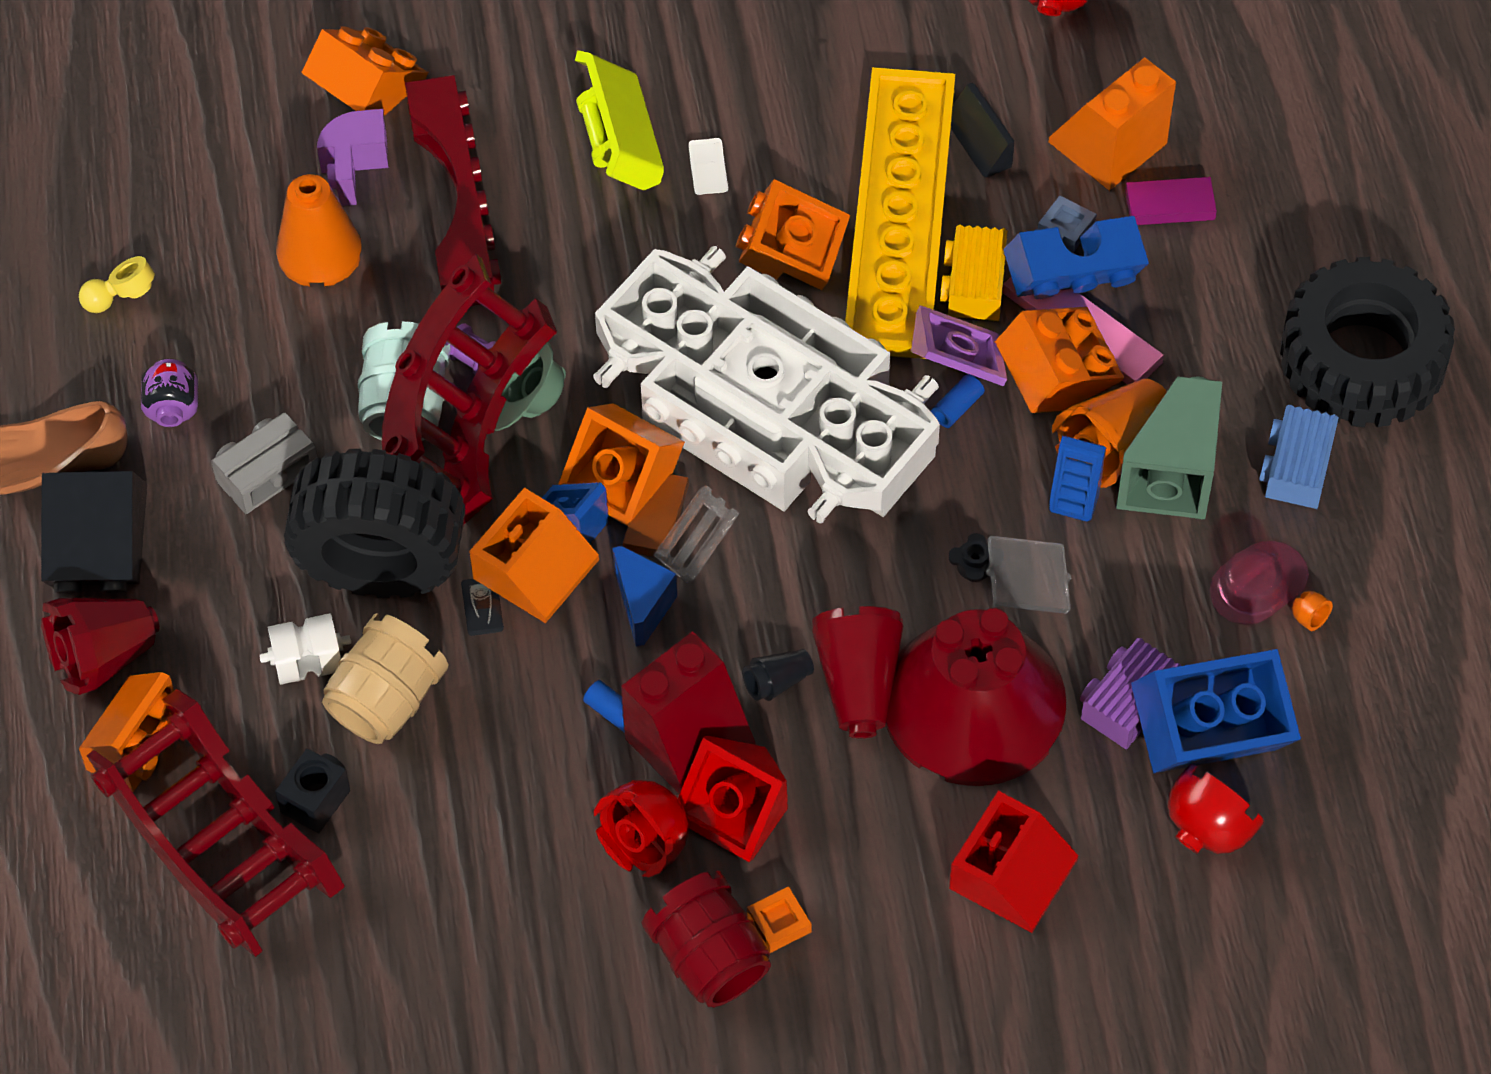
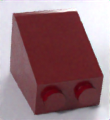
(679, 703)

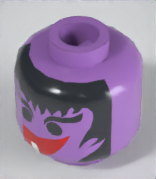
(169, 391)

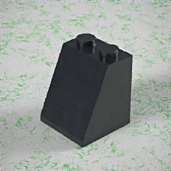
(92, 530)

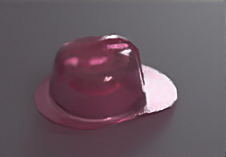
(1258, 582)

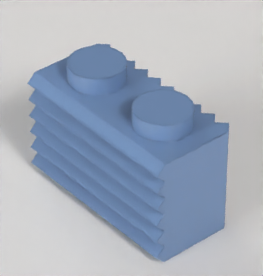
(1300, 456)

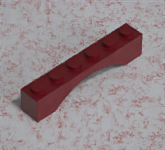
(438, 126)

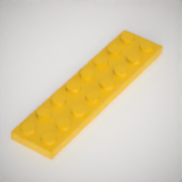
(900, 205)

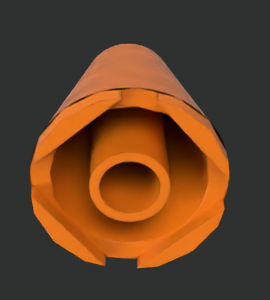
(316, 234)
(1111, 422)

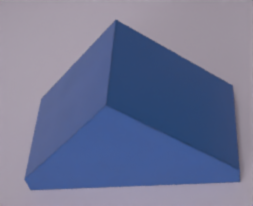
(583, 505)
(645, 591)

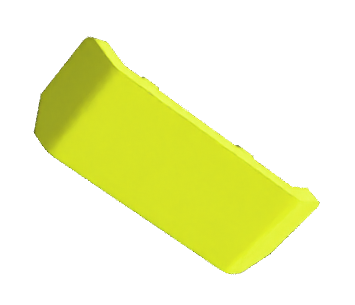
(631, 145)

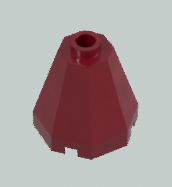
(96, 638)

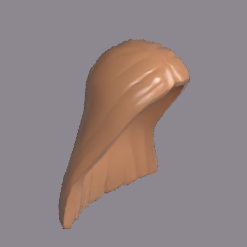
(66, 441)

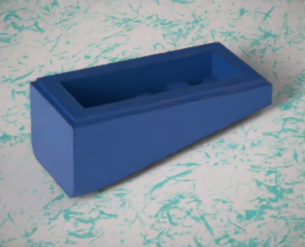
(1074, 482)

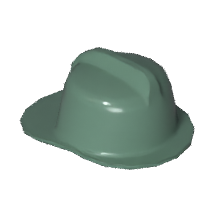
(534, 390)

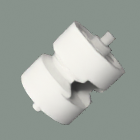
(304, 648)

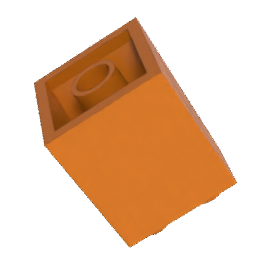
(1120, 125)

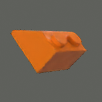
(623, 455)

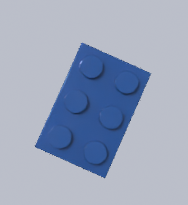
(1215, 710)

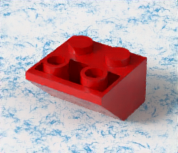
(1012, 862)

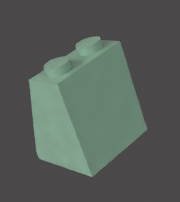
(1174, 453)

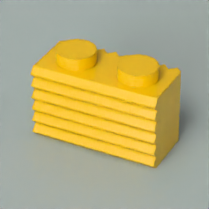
(976, 273)

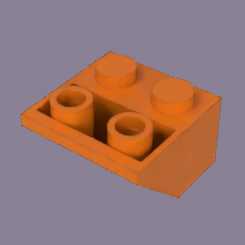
(362, 68)
(1057, 357)
(532, 556)
(129, 721)

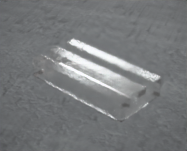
(716, 508)

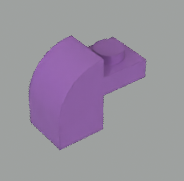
(349, 145)

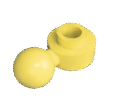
(128, 279)

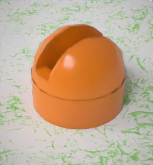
(1311, 610)

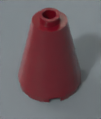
(859, 664)

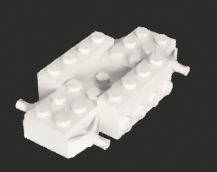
(818, 415)

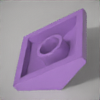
(958, 345)

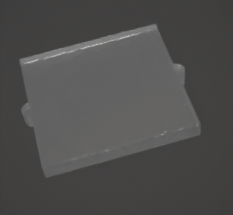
(1028, 574)

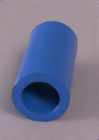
(958, 400)
(606, 703)

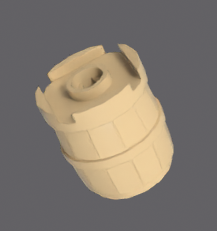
(382, 679)

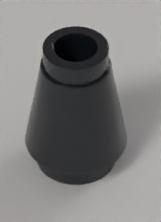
(775, 673)

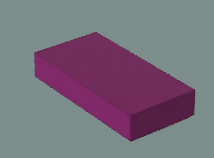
(1171, 200)

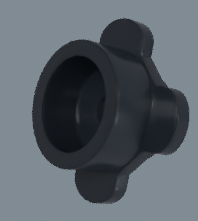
(970, 568)

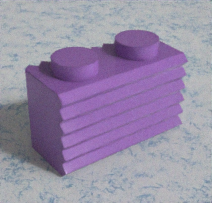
(1111, 702)

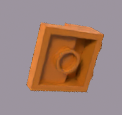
(792, 235)

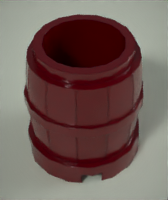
(709, 940)

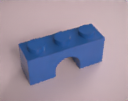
(1044, 266)

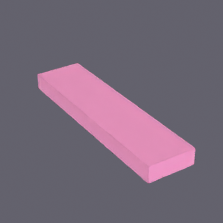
(1132, 354)

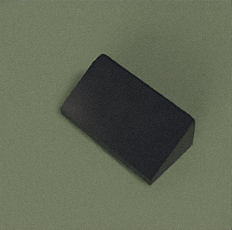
(981, 132)

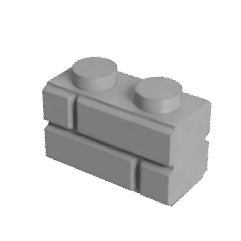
(263, 462)

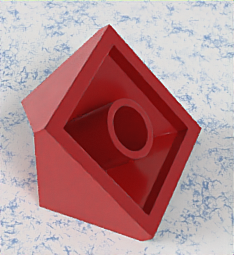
(734, 795)

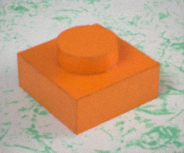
(780, 919)

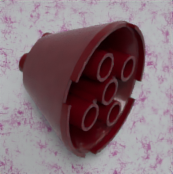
(976, 700)

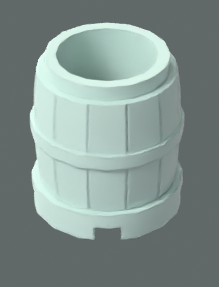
(380, 353)

